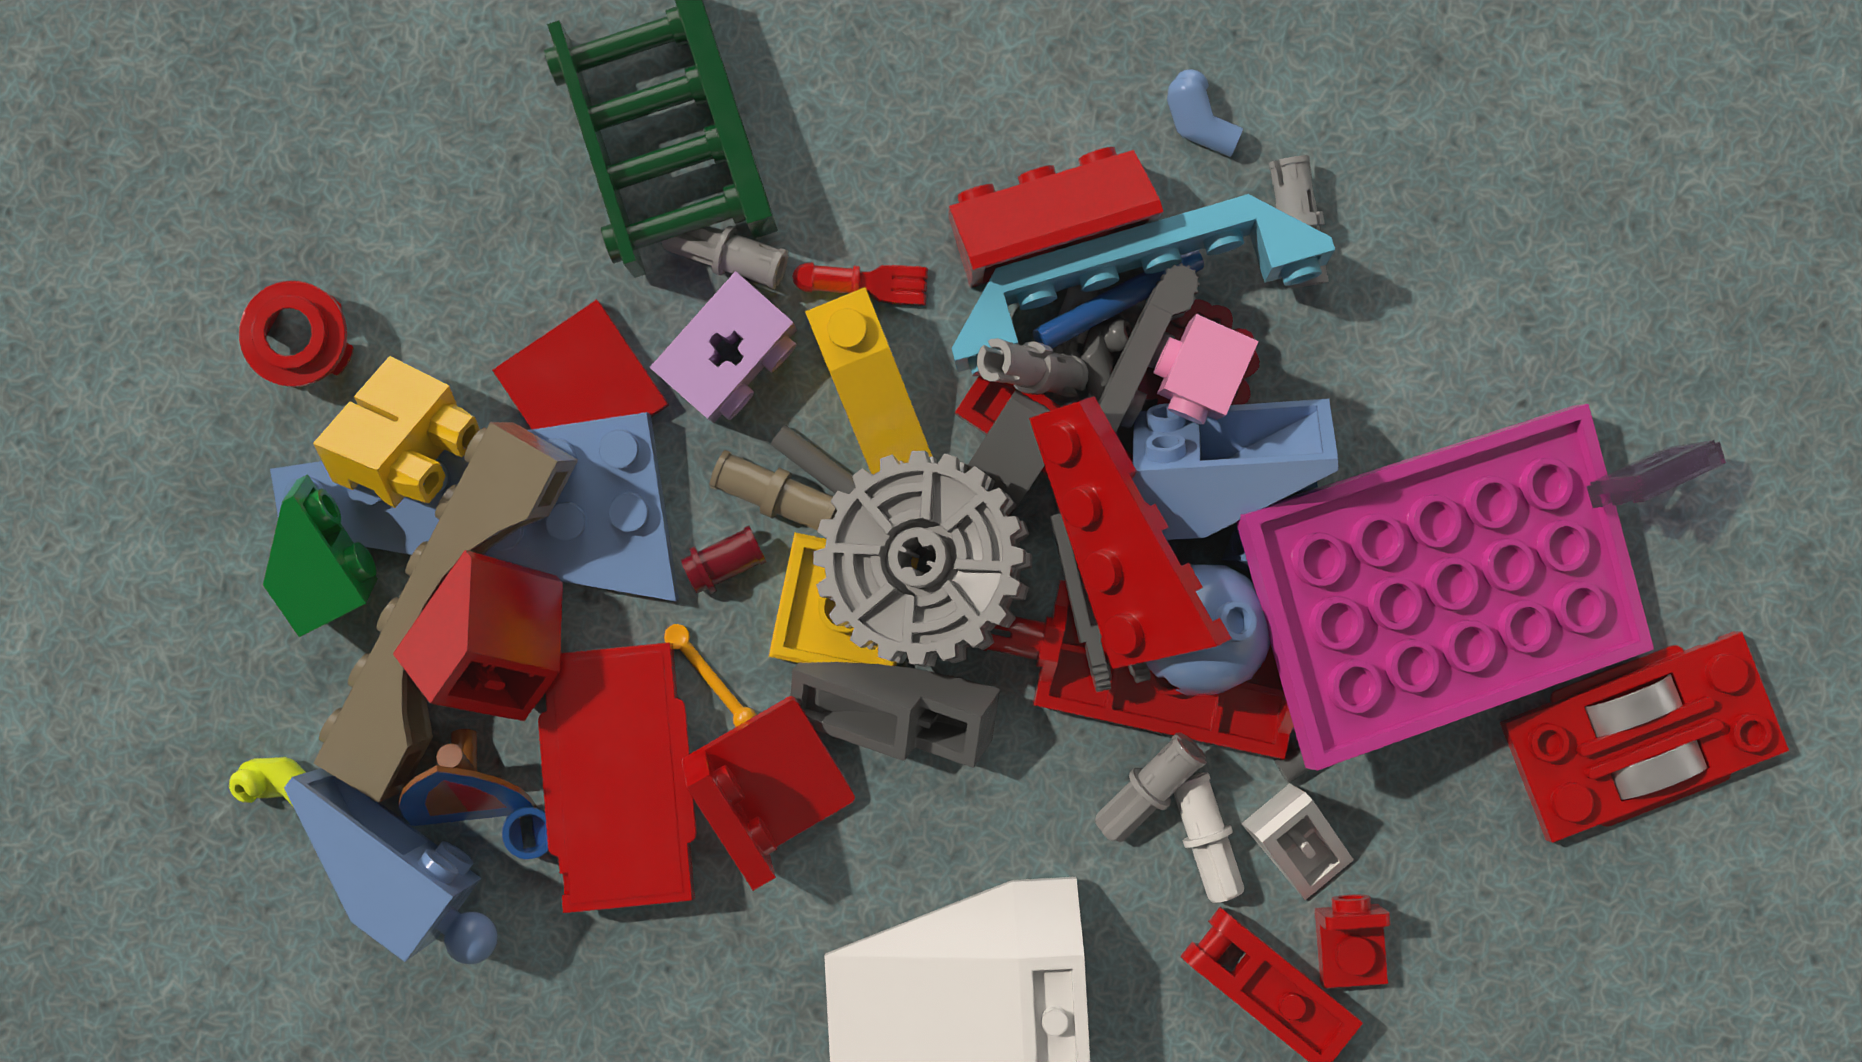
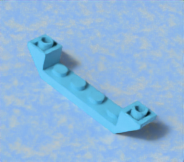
(1281, 244)

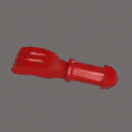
(886, 283)

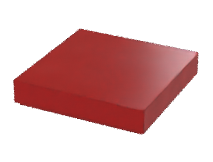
(579, 374)

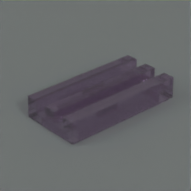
(1656, 473)

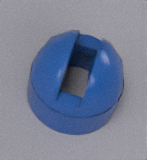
(512, 833)

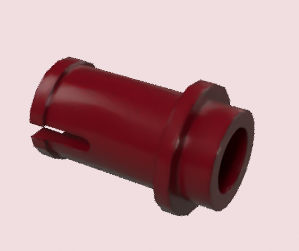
(722, 560)

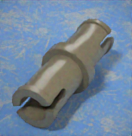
(771, 491)

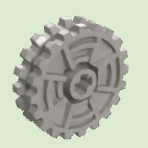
(873, 549)

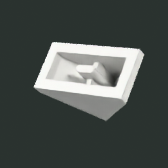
(1298, 840)

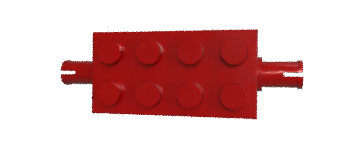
(1243, 718)

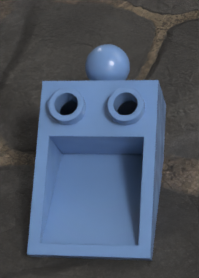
(1231, 464)
(389, 873)

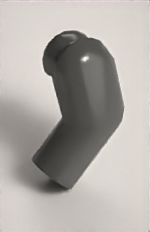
(1101, 350)

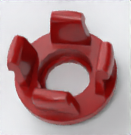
(328, 345)

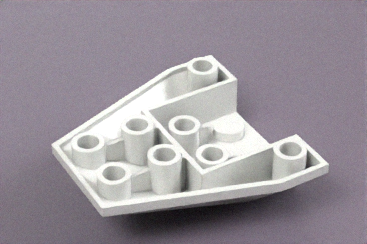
(967, 982)

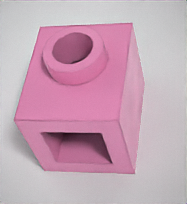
(1203, 369)

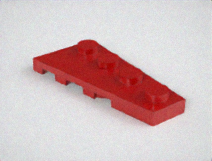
(1130, 573)

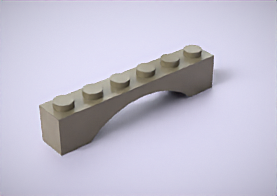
(386, 719)

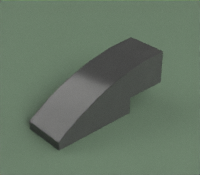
(898, 708)

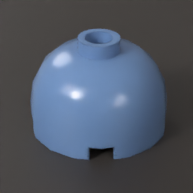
(1217, 669)

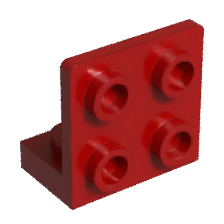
(765, 785)

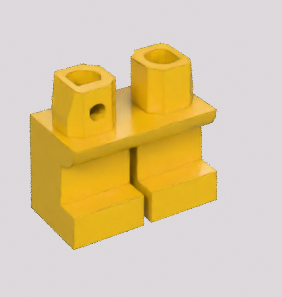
(396, 435)

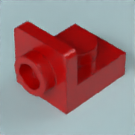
(1352, 942)

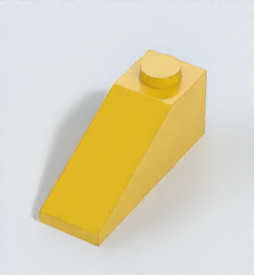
(867, 378)

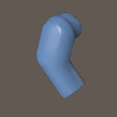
(1194, 116)

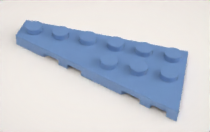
(600, 534)

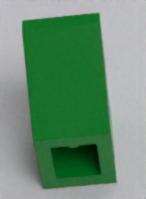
(314, 563)

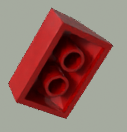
(1051, 211)

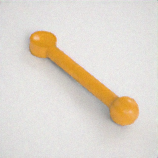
(680, 638)

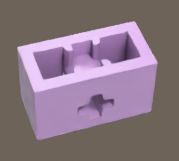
(730, 314)

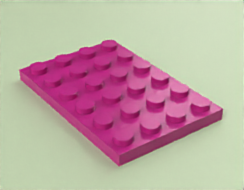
(1443, 585)

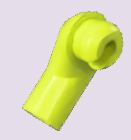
(263, 778)

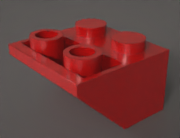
(487, 638)

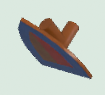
(457, 789)

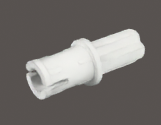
(1208, 838)

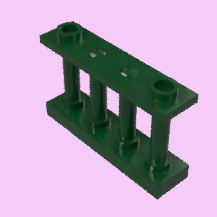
(722, 141)

